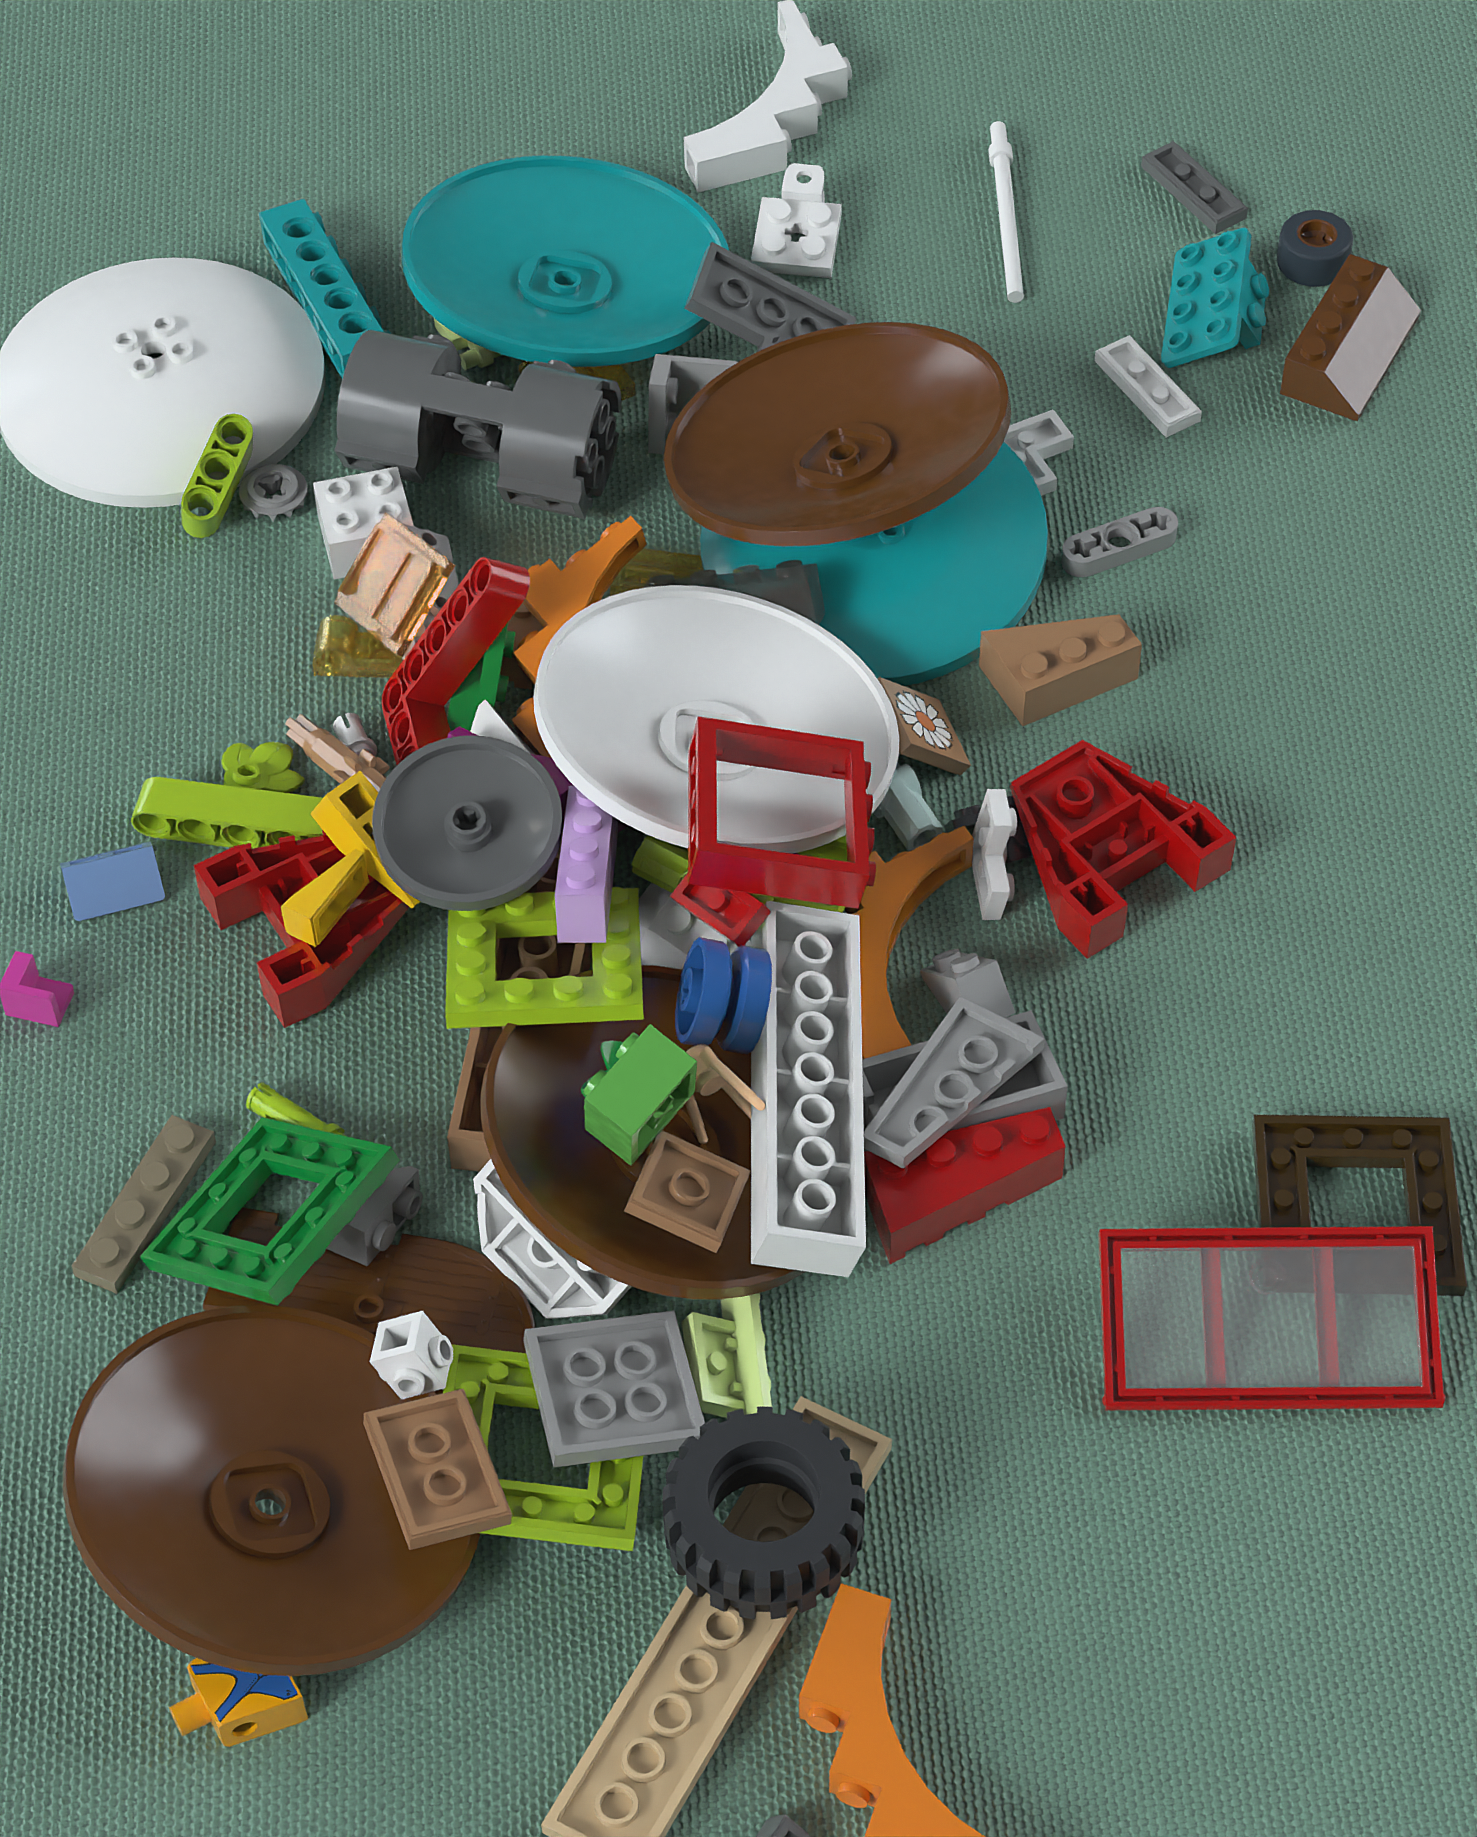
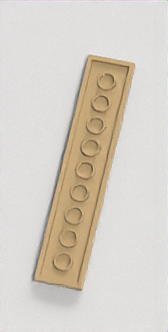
(691, 1678)

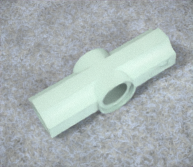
(907, 810)

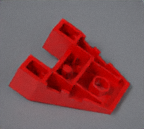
(1102, 829)
(262, 879)

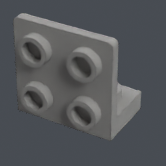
(671, 387)

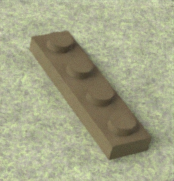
(143, 1204)

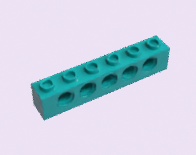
(319, 278)

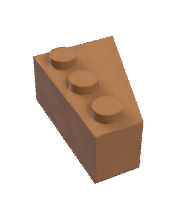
(1058, 663)

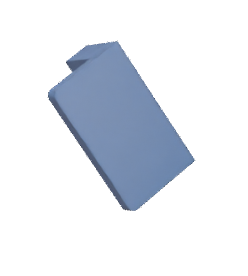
(112, 881)

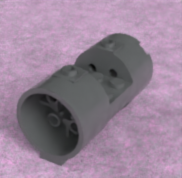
(410, 405)

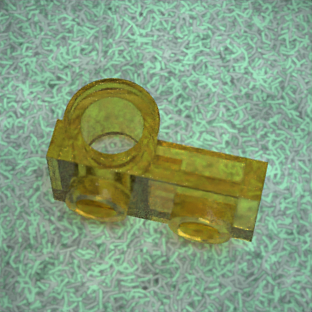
(351, 653)

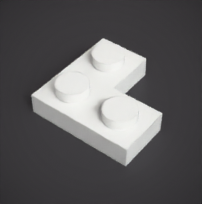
(1037, 440)
(990, 837)

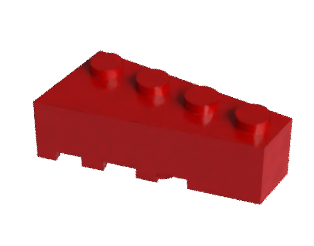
(962, 1178)

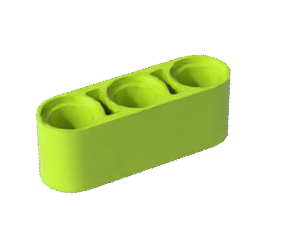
(217, 457)

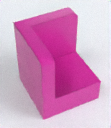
(31, 996)

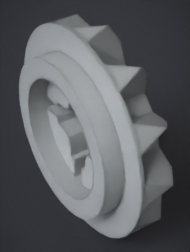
(269, 480)

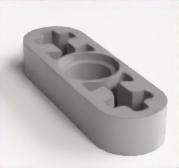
(1109, 556)

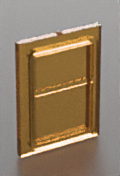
(393, 583)

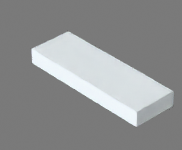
(1148, 386)

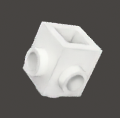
(411, 1355)

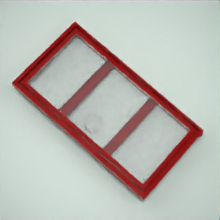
(1270, 1318)

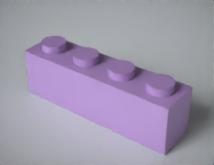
(585, 871)

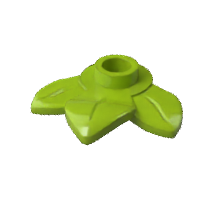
(261, 767)

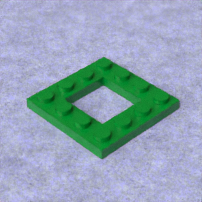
(193, 1240)

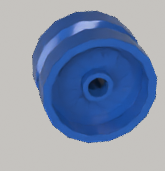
(723, 995)

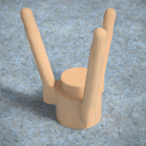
(712, 1076)

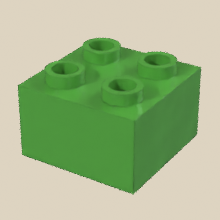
(639, 1093)

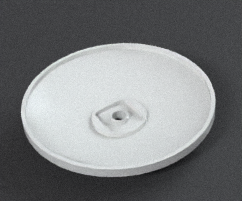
(129, 428)
(641, 667)

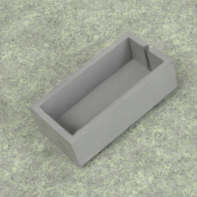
(1030, 1089)

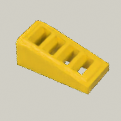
(323, 901)

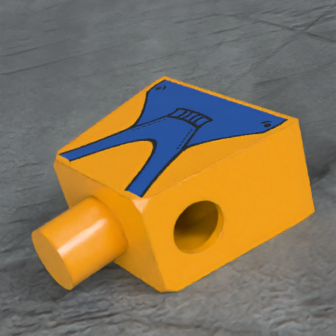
(238, 1703)

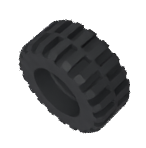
(758, 1451)

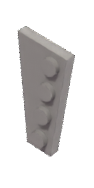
(950, 1077)

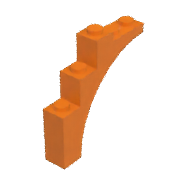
(559, 595)
(882, 914)
(848, 1696)

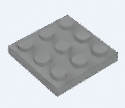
(613, 1388)

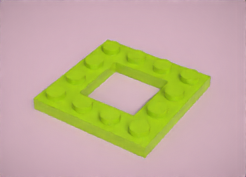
(481, 1001)
(592, 1516)

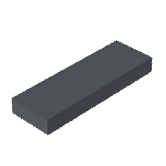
(1194, 187)

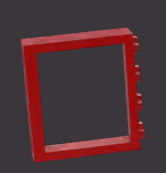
(773, 871)

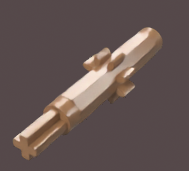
(333, 754)

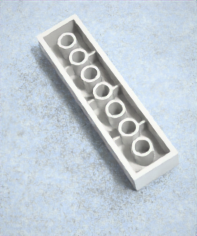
(811, 1081)

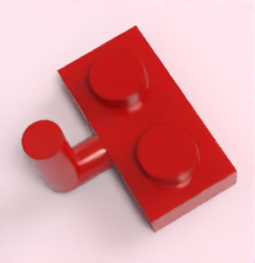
(728, 912)

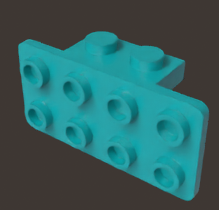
(1214, 299)

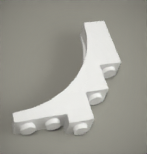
(789, 109)

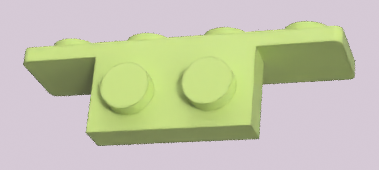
(728, 1357)

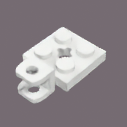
(802, 212)

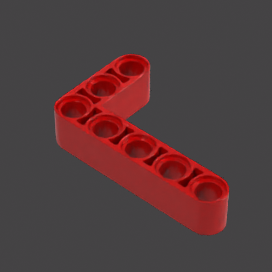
(448, 652)

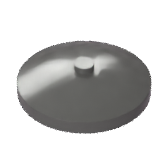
(467, 823)

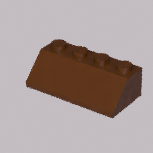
(1350, 339)

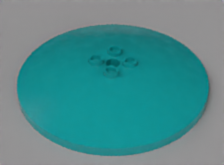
(506, 234)
(928, 587)

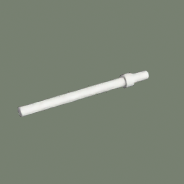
(1001, 158)

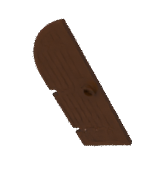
(445, 1280)

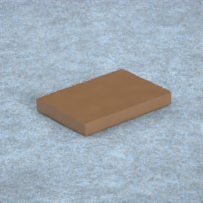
(437, 1469)

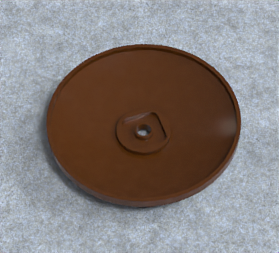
(837, 434)
(580, 1187)
(200, 1430)

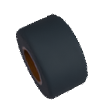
(1313, 247)

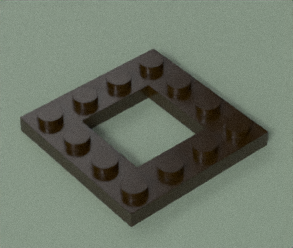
(1416, 1144)

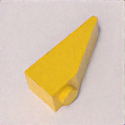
(347, 820)

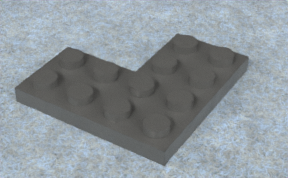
(756, 302)

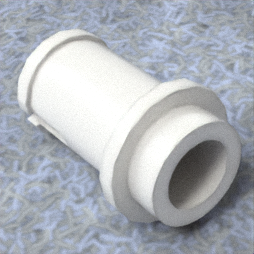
(354, 735)

